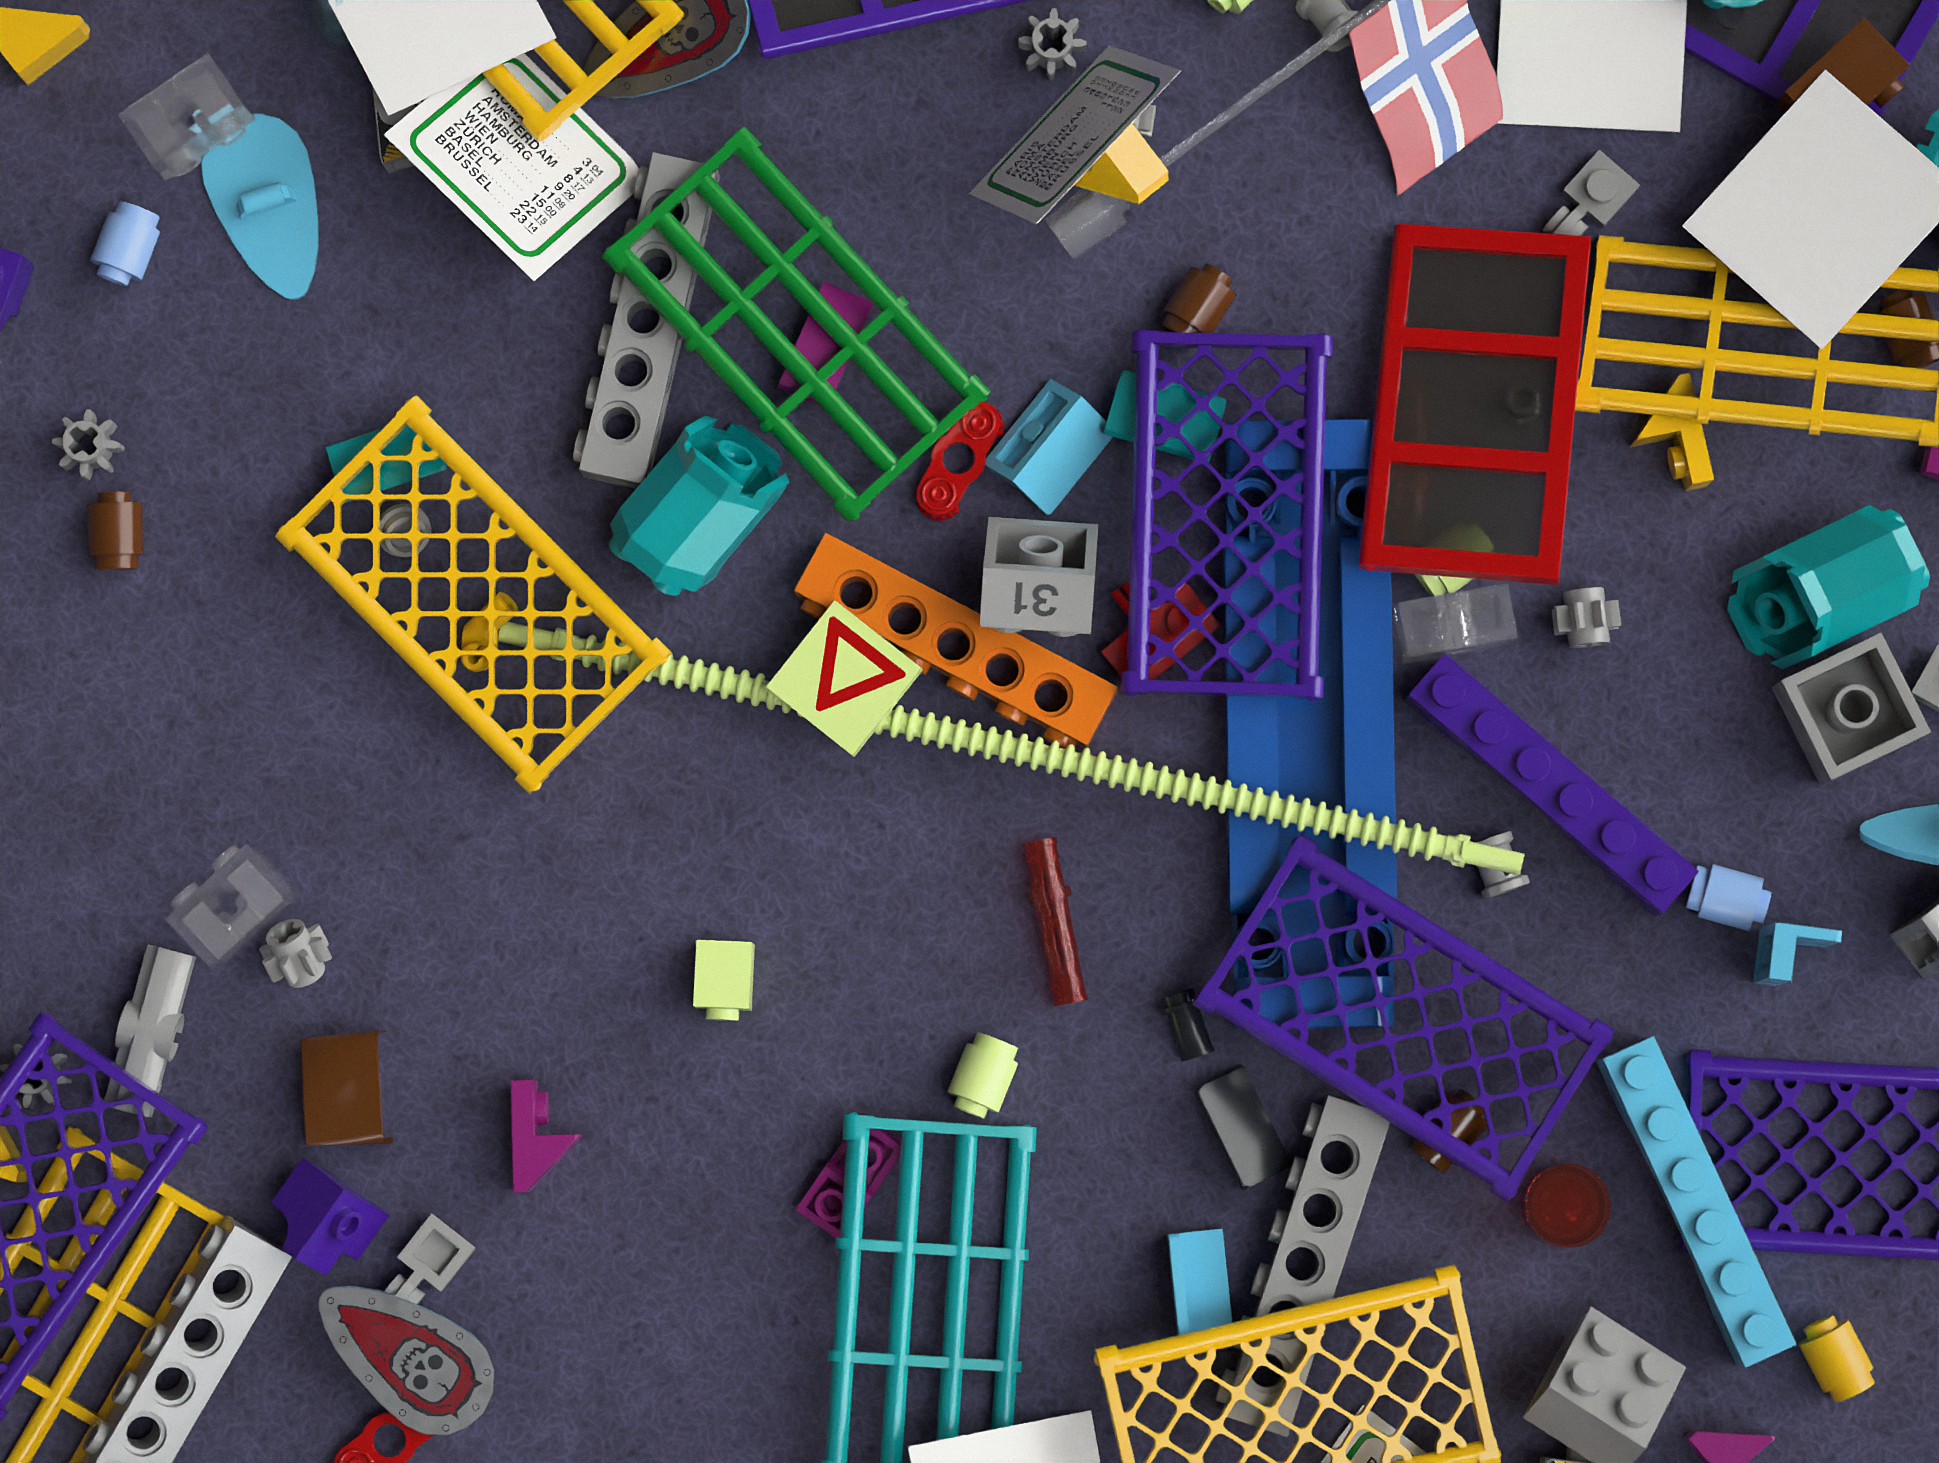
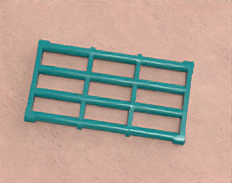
(905, 1248)

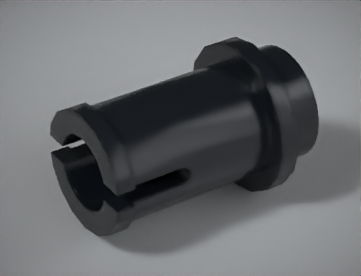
(1187, 1025)

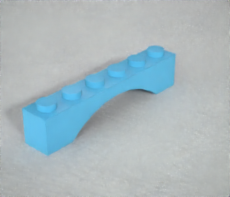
(1697, 1201)

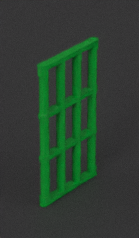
(740, 303)

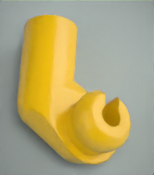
(476, 633)

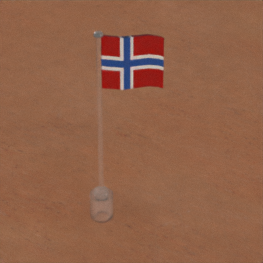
(1420, 78)

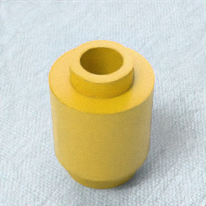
(1837, 1358)

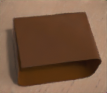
(342, 1089)

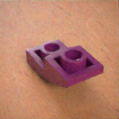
(818, 345)
(825, 1197)

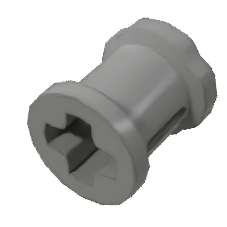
(1326, 17)
(1496, 881)

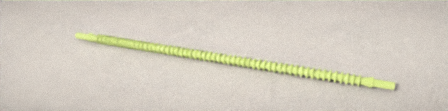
(1452, 848)

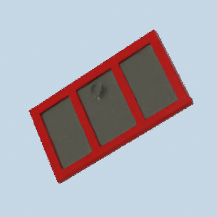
(1475, 404)

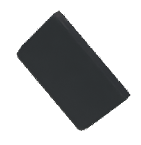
(1243, 1128)

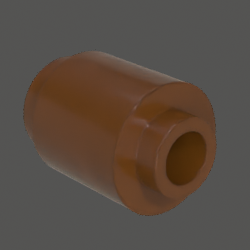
(1199, 301)
(1910, 352)
(115, 532)
(1465, 1125)

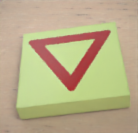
(844, 678)

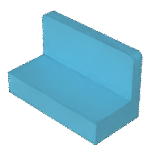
(1049, 446)
(1777, 949)
(1199, 1280)

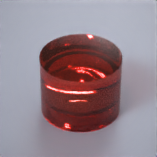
(1565, 1205)

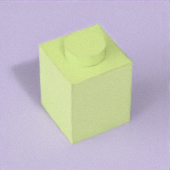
(723, 978)

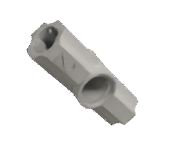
(150, 1022)

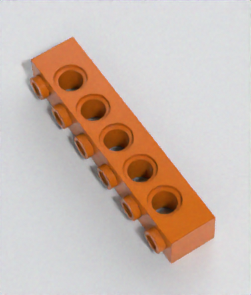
(1088, 695)

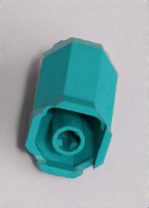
(697, 505)
(1828, 586)

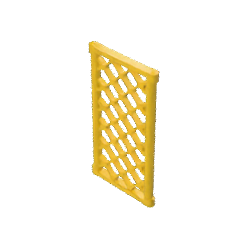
(295, 536)
(1443, 1282)

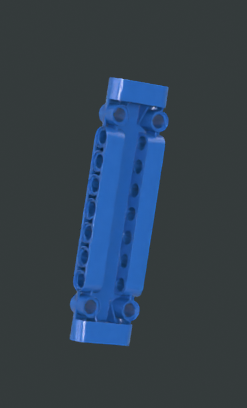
(1317, 749)

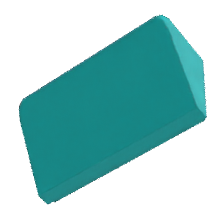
(1174, 406)
(391, 472)

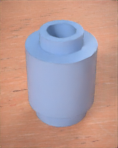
(125, 244)
(1728, 897)

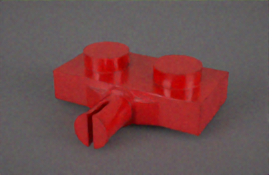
(1165, 623)

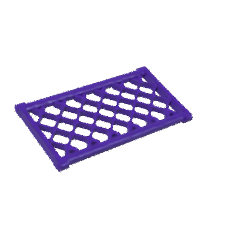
(1317, 351)
(1594, 1034)
(1704, 1065)
(187, 1131)

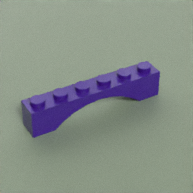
(1553, 784)

